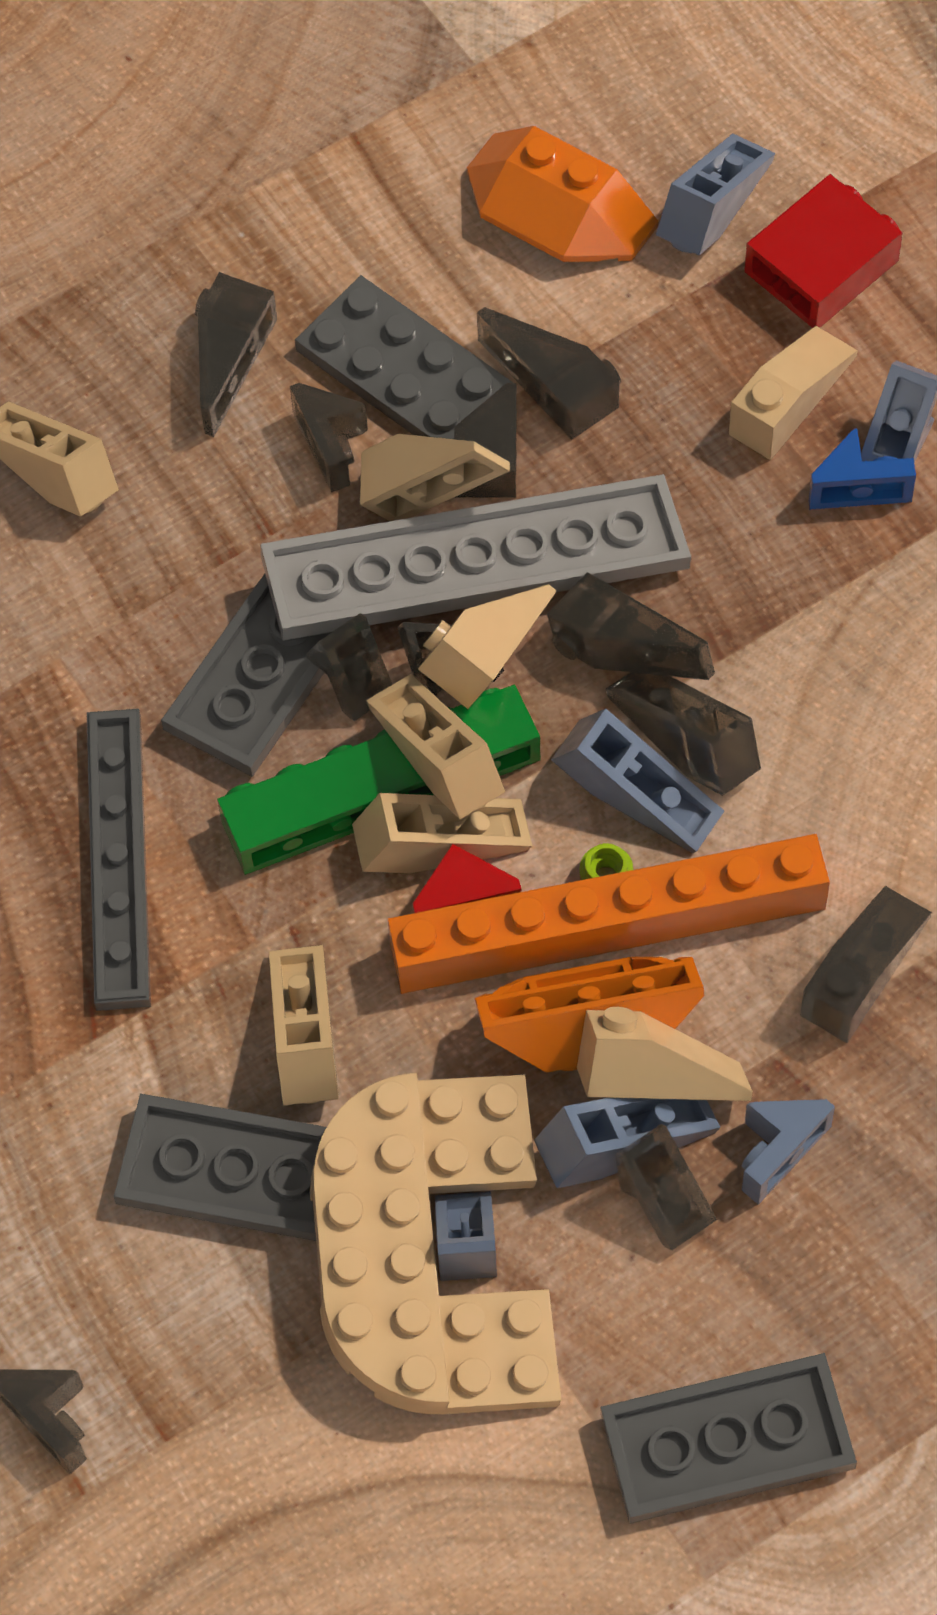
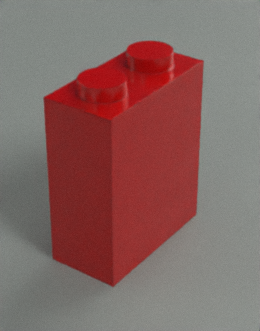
(823, 251)

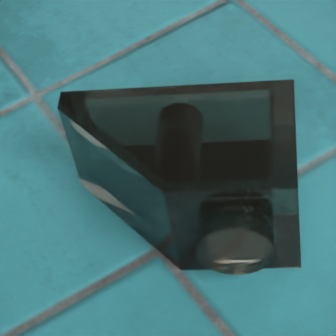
(494, 428)

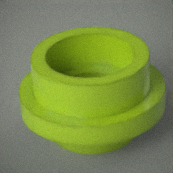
(604, 856)

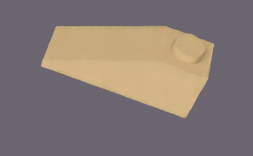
(787, 390)
(56, 459)
(420, 472)
(480, 642)
(438, 746)
(417, 831)
(303, 1025)
(641, 1057)

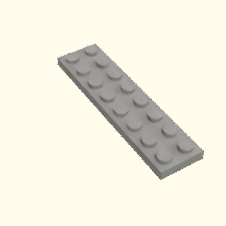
(473, 555)

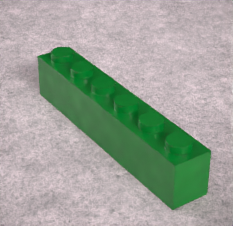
(323, 798)

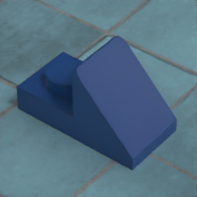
(850, 482)

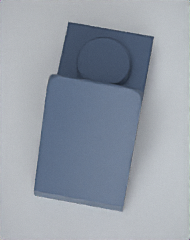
(902, 414)
(791, 1132)

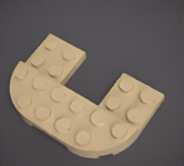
(379, 1254)

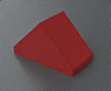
(462, 880)

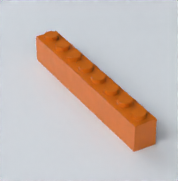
(608, 913)

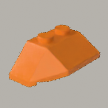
(558, 198)
(546, 1012)

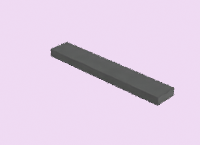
(118, 860)

